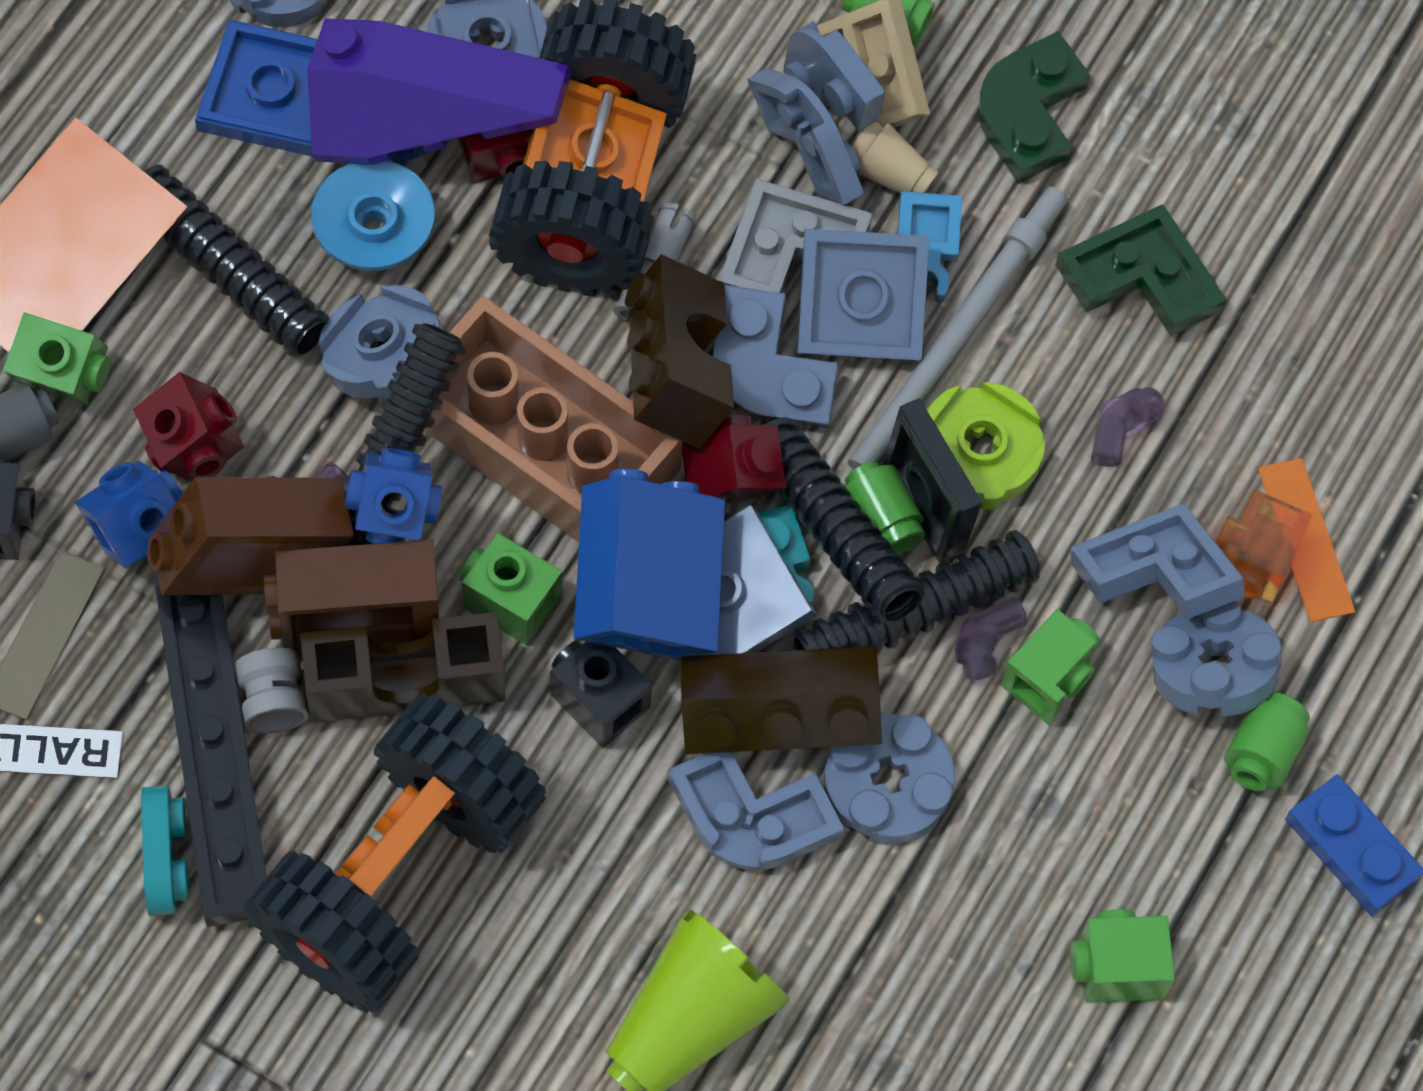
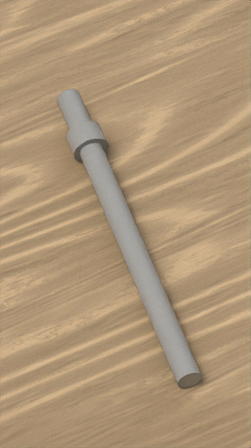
(1021, 244)

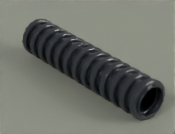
(241, 271)
(411, 401)
(845, 530)
(946, 592)

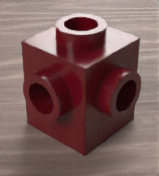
(188, 428)

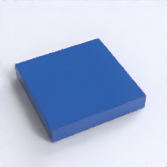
(259, 88)

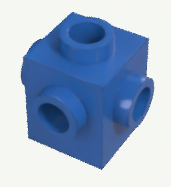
(388, 473)
(128, 509)

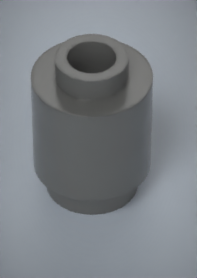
(25, 420)

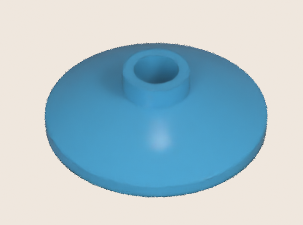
(366, 194)

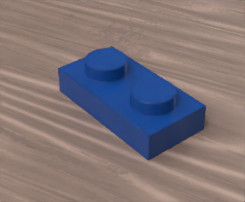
(1354, 845)

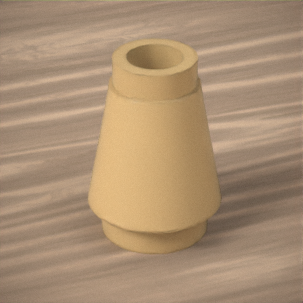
(891, 160)

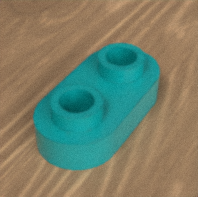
(164, 876)

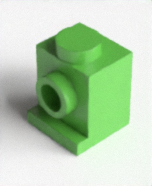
(1051, 665)

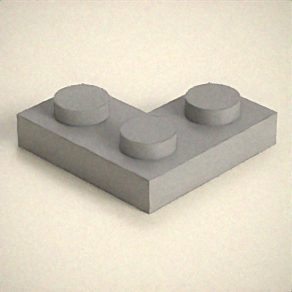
(773, 234)

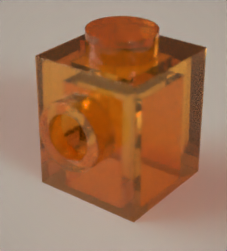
(1263, 542)

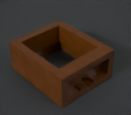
(228, 530)
(342, 587)

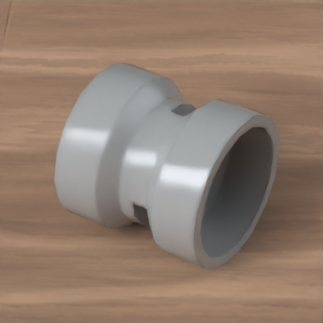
(271, 690)

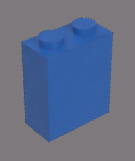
(649, 566)

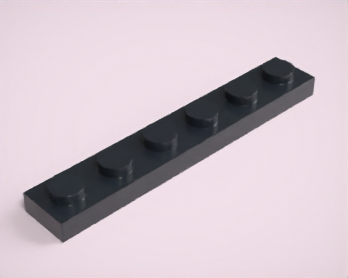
(212, 753)

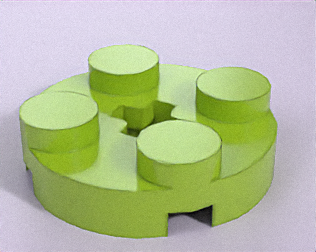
(1016, 439)

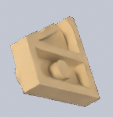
(885, 46)

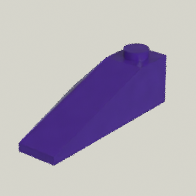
(405, 88)

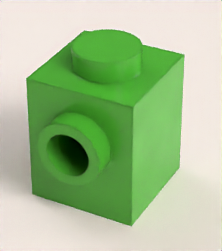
(57, 359)
(513, 585)
(1123, 957)

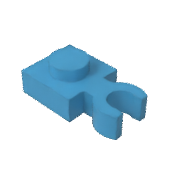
(940, 219)

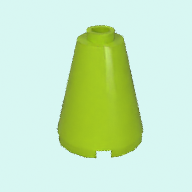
(690, 1008)

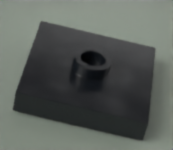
(933, 481)

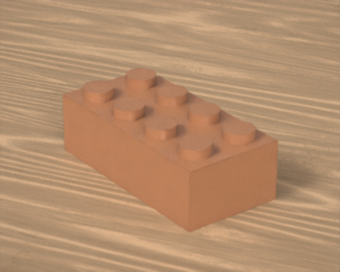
(541, 419)

